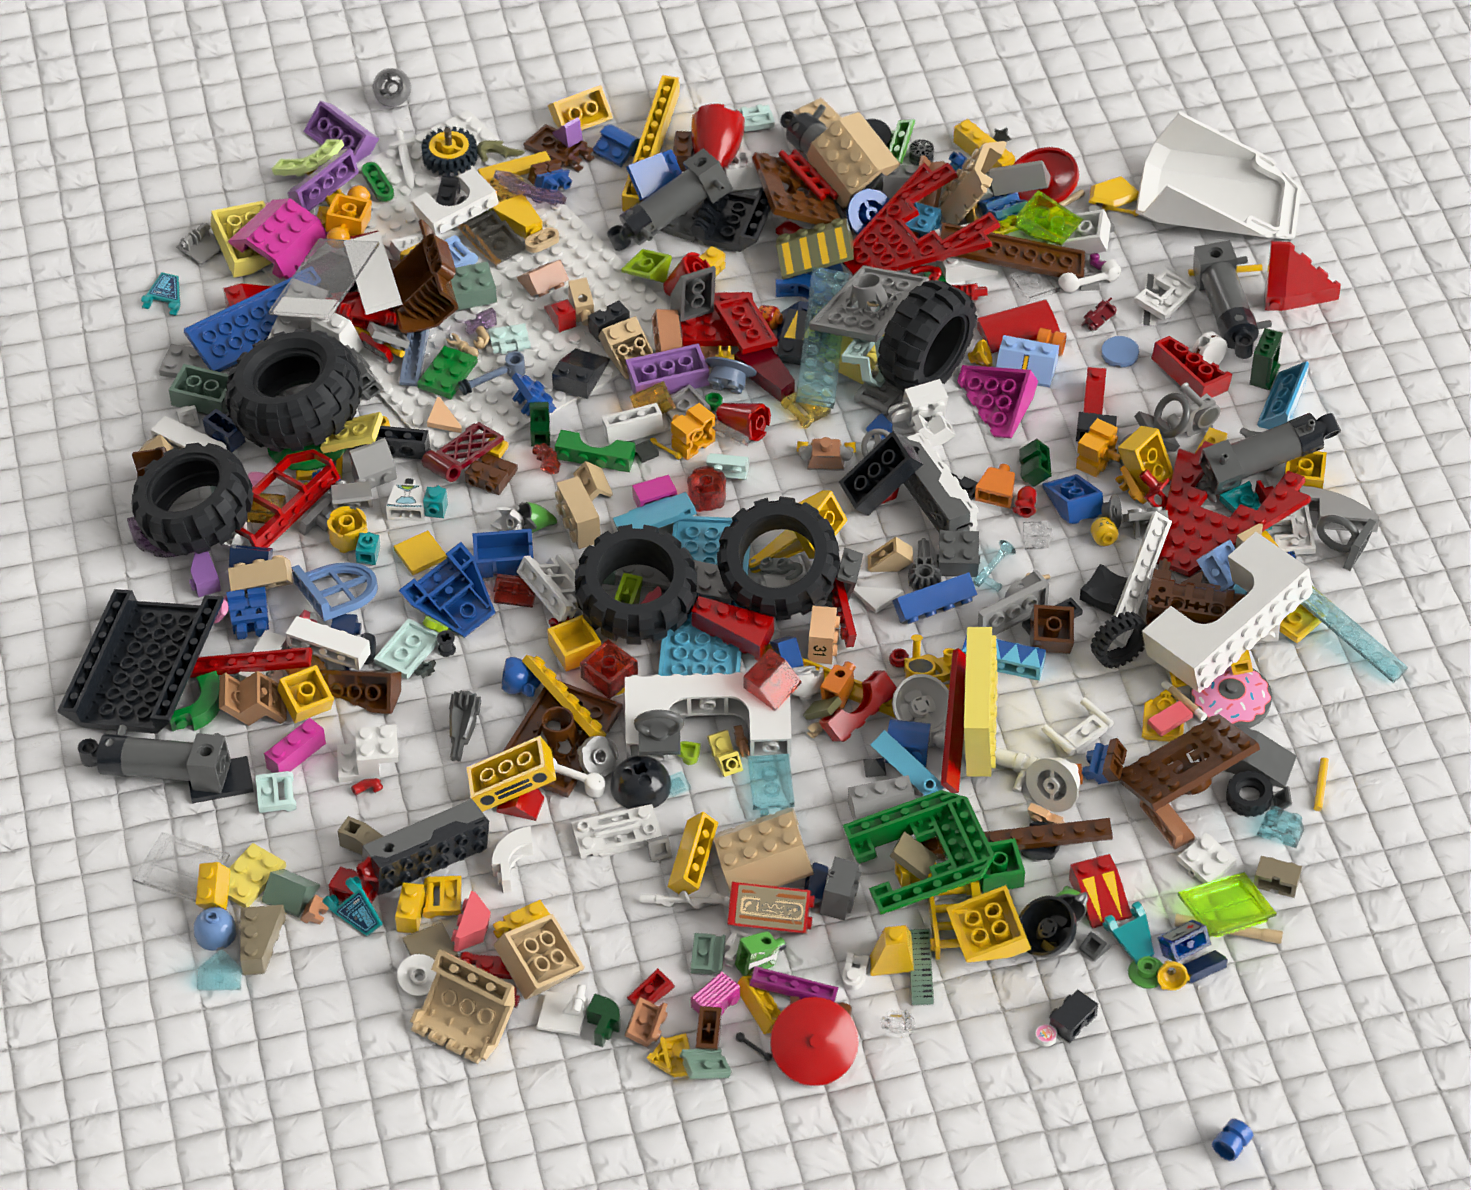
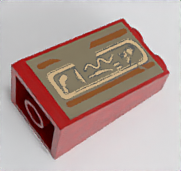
(770, 907)

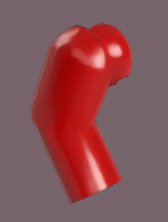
(365, 784)

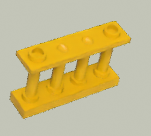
(972, 890)

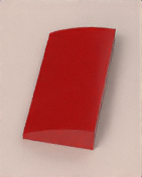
(1017, 322)

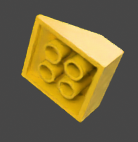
(988, 926)

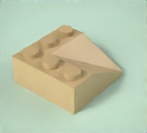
(538, 956)

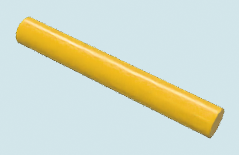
(1321, 784)

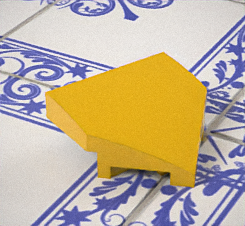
(667, 1055)

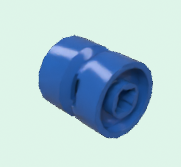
(1232, 1139)

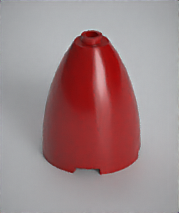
(718, 132)

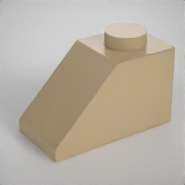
(890, 557)

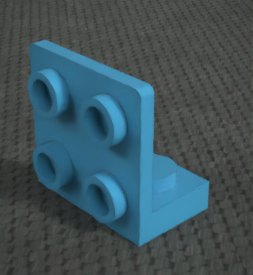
(927, 220)

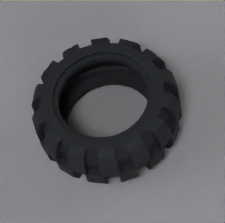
(927, 335)
(204, 524)

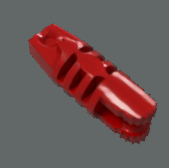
(973, 290)

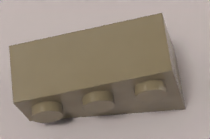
(258, 936)

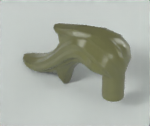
(496, 147)

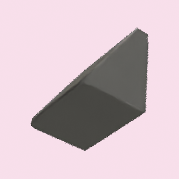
(1094, 946)

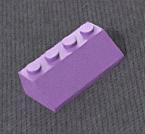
(332, 123)
(325, 180)
(674, 367)

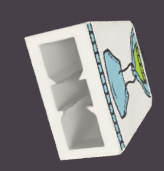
(406, 502)

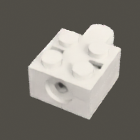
(925, 399)

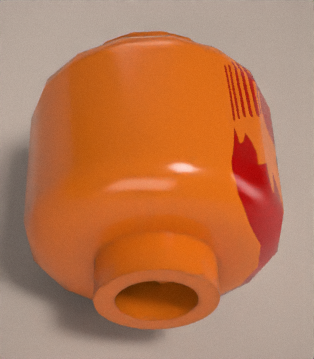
(771, 315)

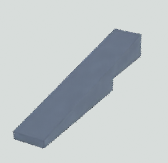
(414, 358)

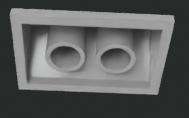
(1019, 178)

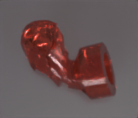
(548, 457)

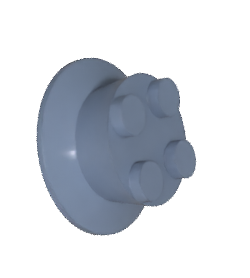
(728, 374)

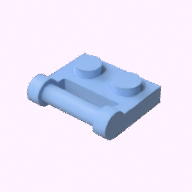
(459, 261)

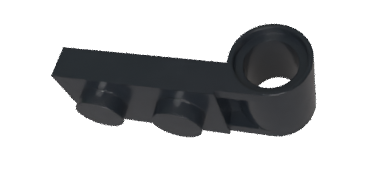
(448, 191)

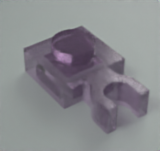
(485, 318)

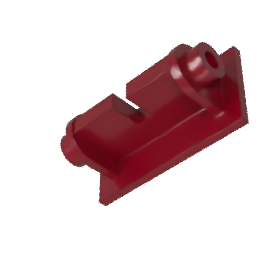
(1103, 310)

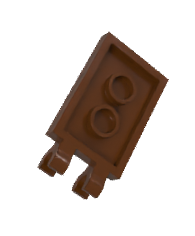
(544, 140)

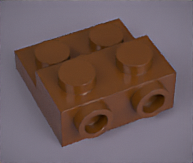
(490, 473)

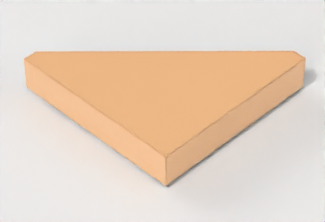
(443, 418)

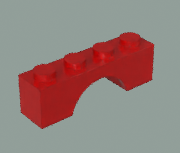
(876, 690)

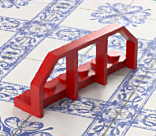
(298, 505)

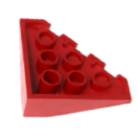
(1294, 281)

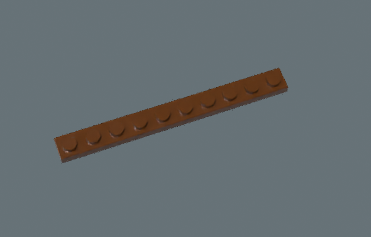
(1043, 835)

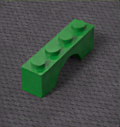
(616, 456)

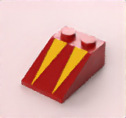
(1104, 889)

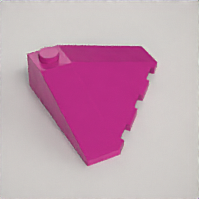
(999, 395)

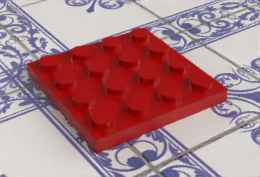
(709, 328)

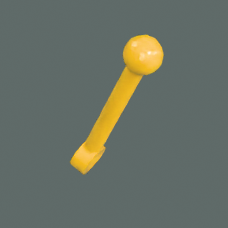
(1120, 210)
(678, 455)

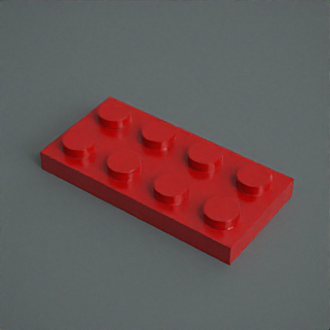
(746, 324)

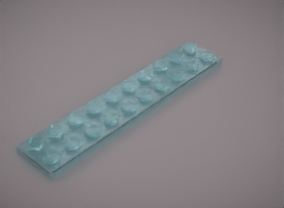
(820, 349)

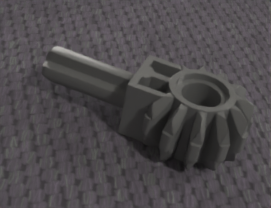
(924, 571)

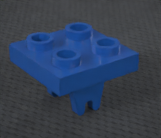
(531, 391)

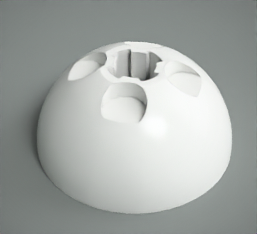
(927, 695)

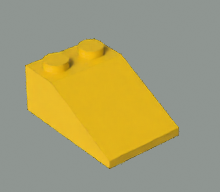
(1146, 451)

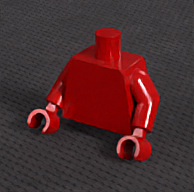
(361, 320)

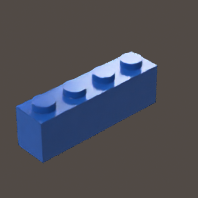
(935, 597)

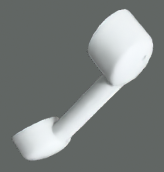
(1110, 272)
(594, 782)

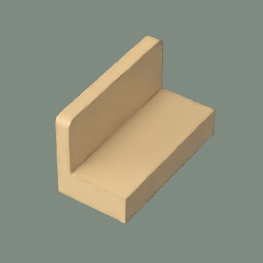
(593, 480)

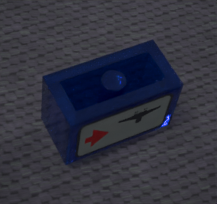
(1184, 940)

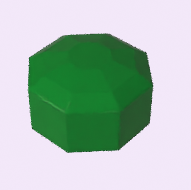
(714, 400)

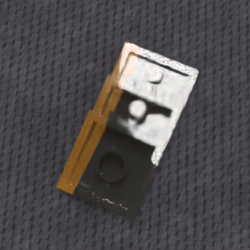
(492, 237)

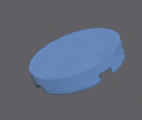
(1120, 351)

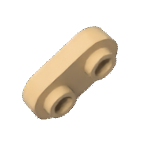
(542, 240)

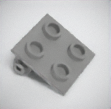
(200, 244)

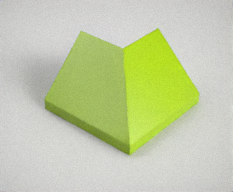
(649, 265)

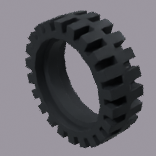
(1110, 632)

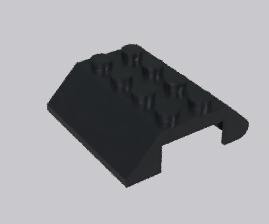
(732, 221)

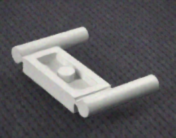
(1084, 733)

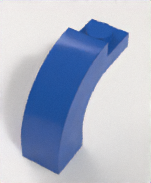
(795, 286)

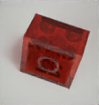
(607, 668)

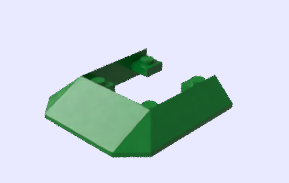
(934, 815)

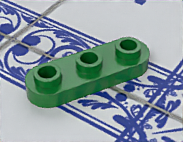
(377, 181)

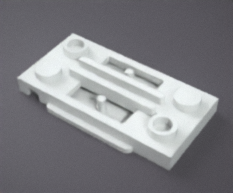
(615, 832)

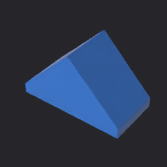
(788, 649)

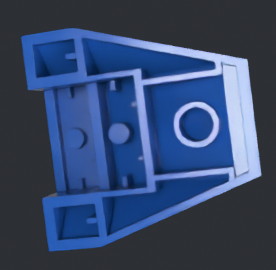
(452, 593)

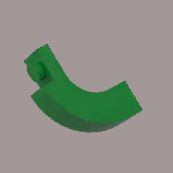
(204, 709)

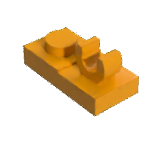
(1135, 491)

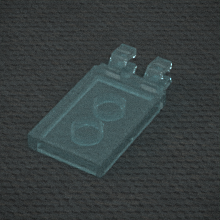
(770, 782)

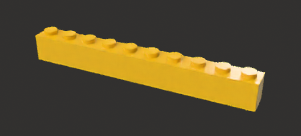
(654, 131)

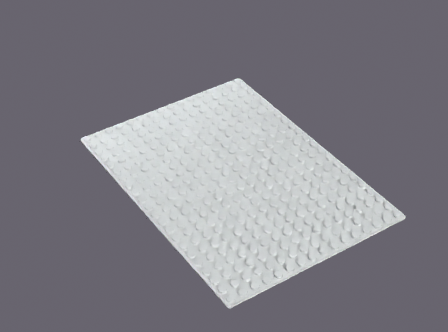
(582, 257)

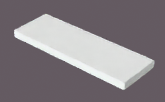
(376, 280)

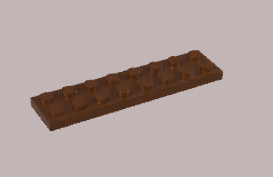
(1024, 254)

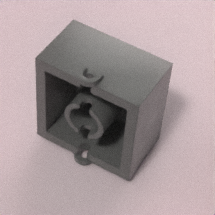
(958, 553)
(840, 888)

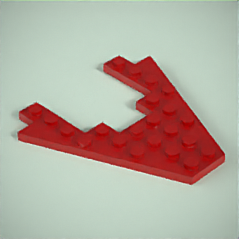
(891, 244)
(1200, 530)

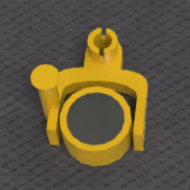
(928, 663)

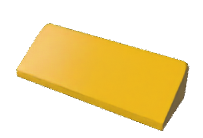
(759, 1004)

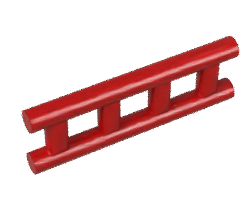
(807, 168)

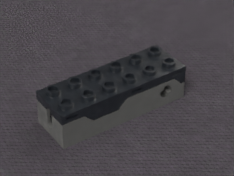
(424, 847)

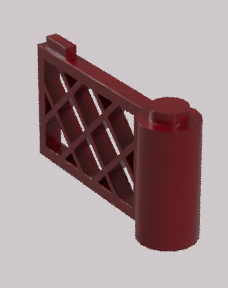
(447, 465)

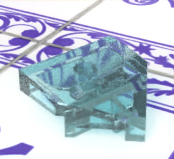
(219, 973)

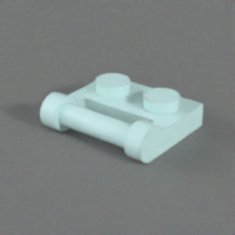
(268, 792)

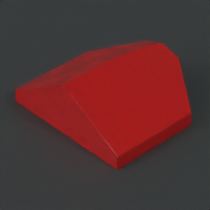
(523, 806)

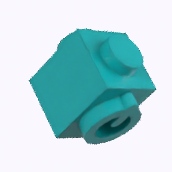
(435, 502)
(367, 548)

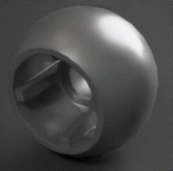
(403, 87)

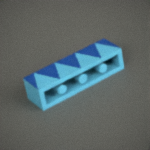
(1018, 659)

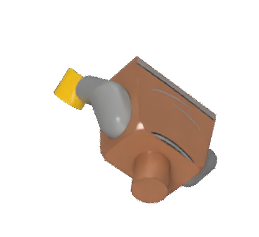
(826, 453)

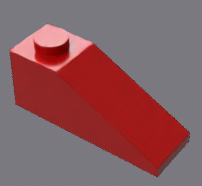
(1095, 390)

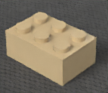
(577, 512)

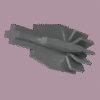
(462, 720)

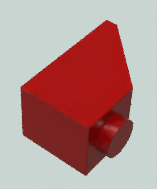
(562, 315)

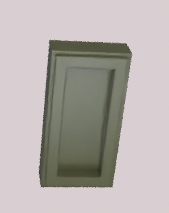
(822, 708)

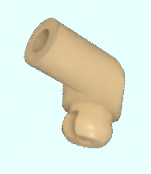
(483, 338)

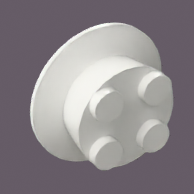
(1053, 783)

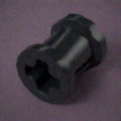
(446, 646)

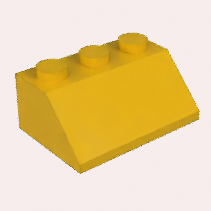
(588, 106)

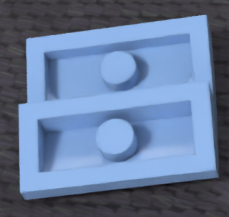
(1216, 565)

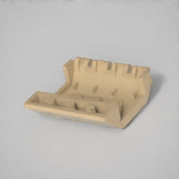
(850, 156)
(971, 182)
(764, 851)
(464, 1008)

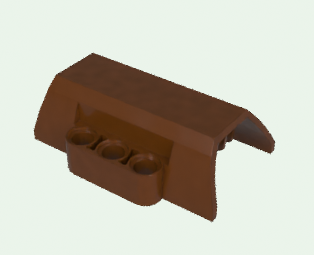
(425, 283)

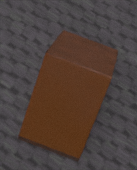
(709, 1028)

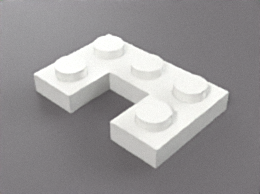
(1177, 294)
(1302, 534)

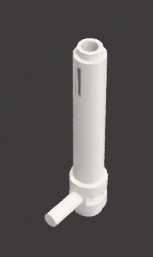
(1017, 761)

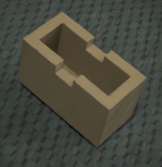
(1277, 876)

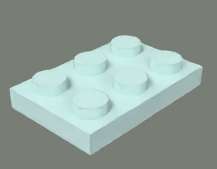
(407, 648)

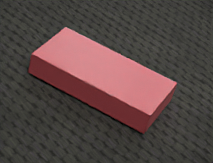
(1170, 718)

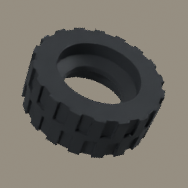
(1244, 806)

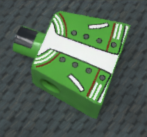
(758, 951)

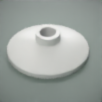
(410, 968)

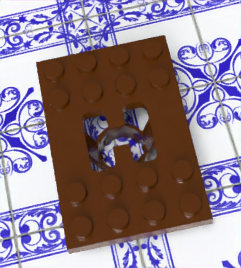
(787, 204)
(547, 709)
(1161, 783)

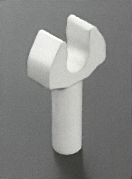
(742, 153)

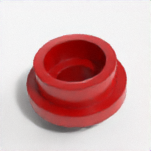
(897, 657)

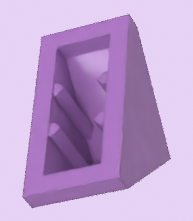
(569, 133)

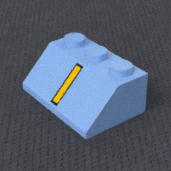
(1029, 355)

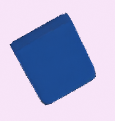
(882, 423)

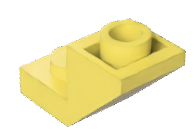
(723, 753)

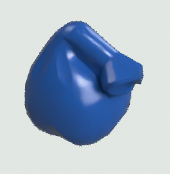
(518, 678)

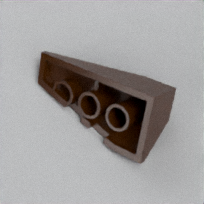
(365, 688)

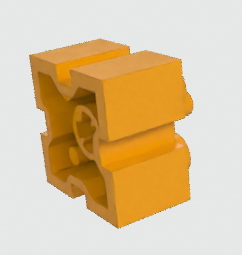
(692, 431)
(1097, 448)

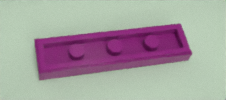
(791, 985)

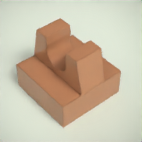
(311, 910)

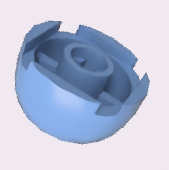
(214, 928)

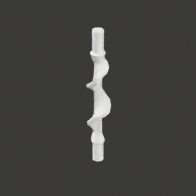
(683, 897)

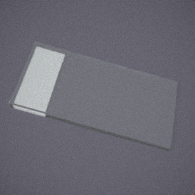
(324, 278)

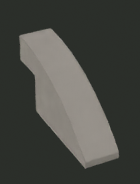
(1333, 503)

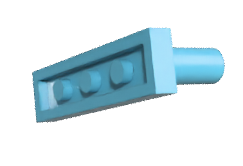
(906, 764)

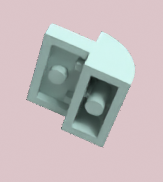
(732, 466)

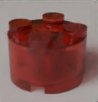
(706, 488)

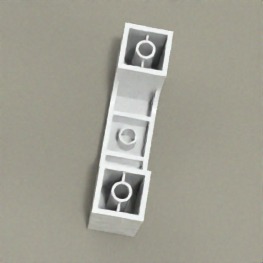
(1205, 651)
(705, 697)

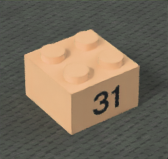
(823, 634)

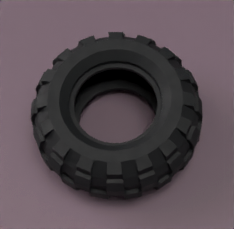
(302, 416)

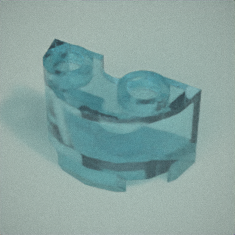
(1282, 825)

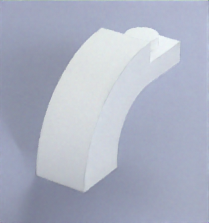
(508, 851)

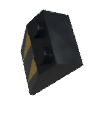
(792, 337)

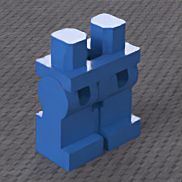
(248, 613)

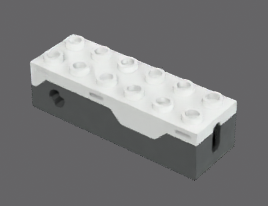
(939, 491)

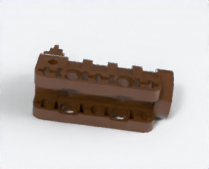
(1194, 602)

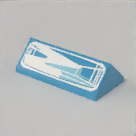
(1284, 396)

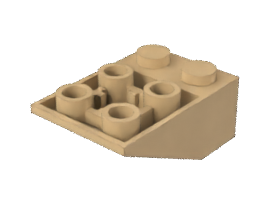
(624, 342)

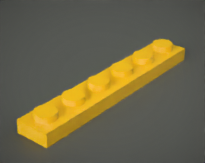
(567, 700)

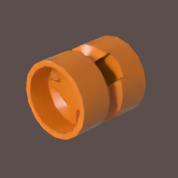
(1055, 338)

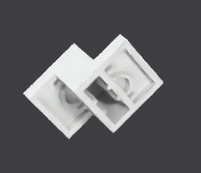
(363, 758)

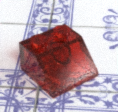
(771, 680)

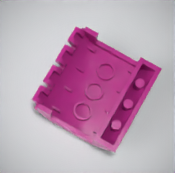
(282, 235)

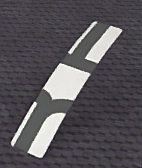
(1147, 317)

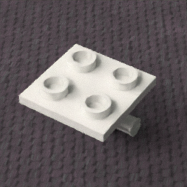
(563, 1012)

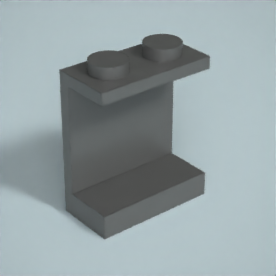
(848, 572)

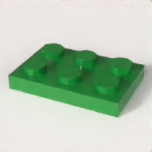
(446, 371)

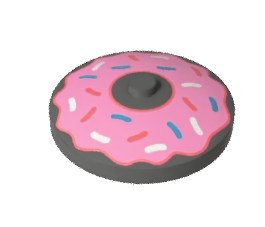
(1238, 698)

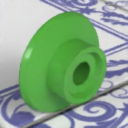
(1143, 977)

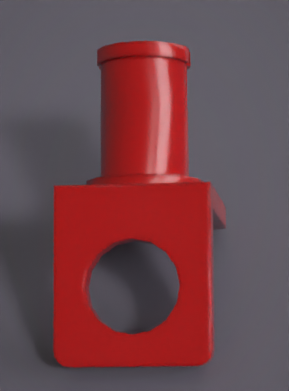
(1155, 488)

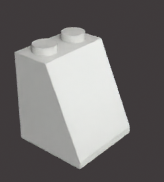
(340, 328)

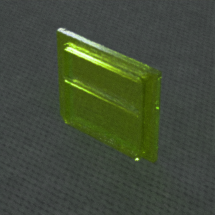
(1227, 905)

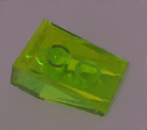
(1047, 220)

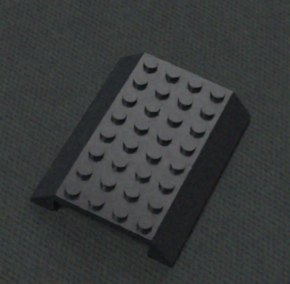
(138, 663)

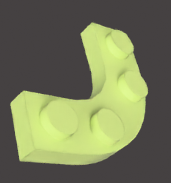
(302, 166)

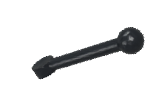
(740, 1037)

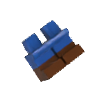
(549, 175)
(1105, 762)

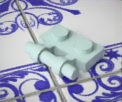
(757, 117)
(509, 338)

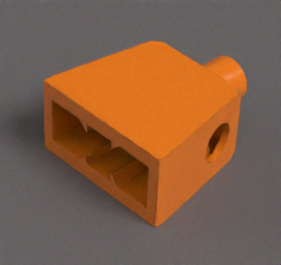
(996, 486)
(839, 683)

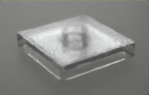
(1034, 285)

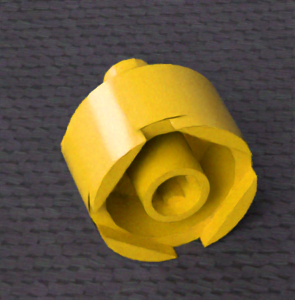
(345, 527)

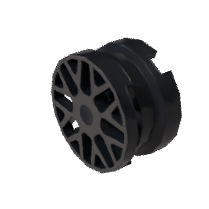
(917, 151)

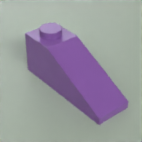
(204, 576)

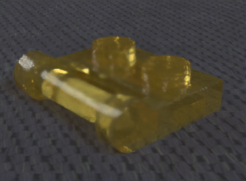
(814, 412)

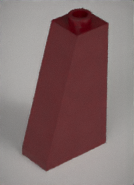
(771, 372)

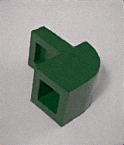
(539, 423)
(606, 1016)

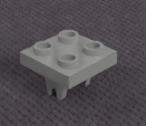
(1138, 515)

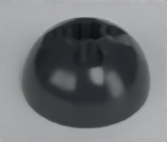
(640, 782)
(1048, 926)

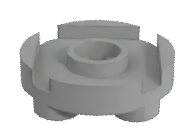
(595, 745)

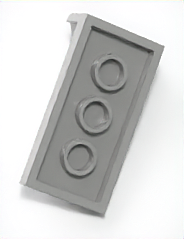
(1016, 605)

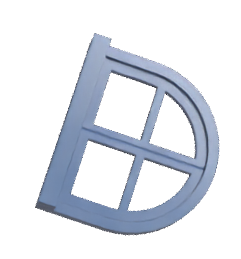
(317, 598)

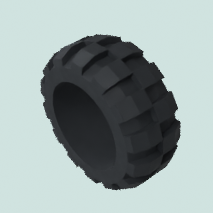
(770, 516)
(628, 548)

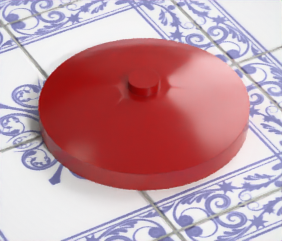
(1062, 169)
(814, 1041)

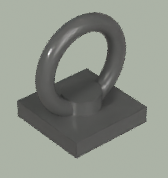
(1155, 421)
(1356, 542)
(659, 732)

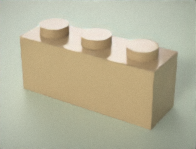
(261, 573)

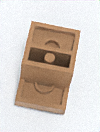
(251, 698)

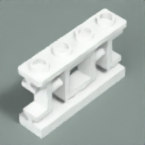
(544, 583)

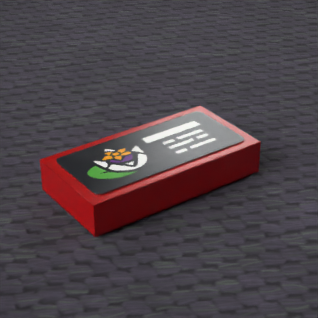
(375, 347)

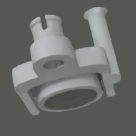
(1202, 412)

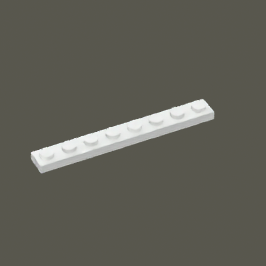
(1142, 569)

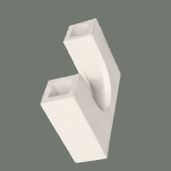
(443, 218)

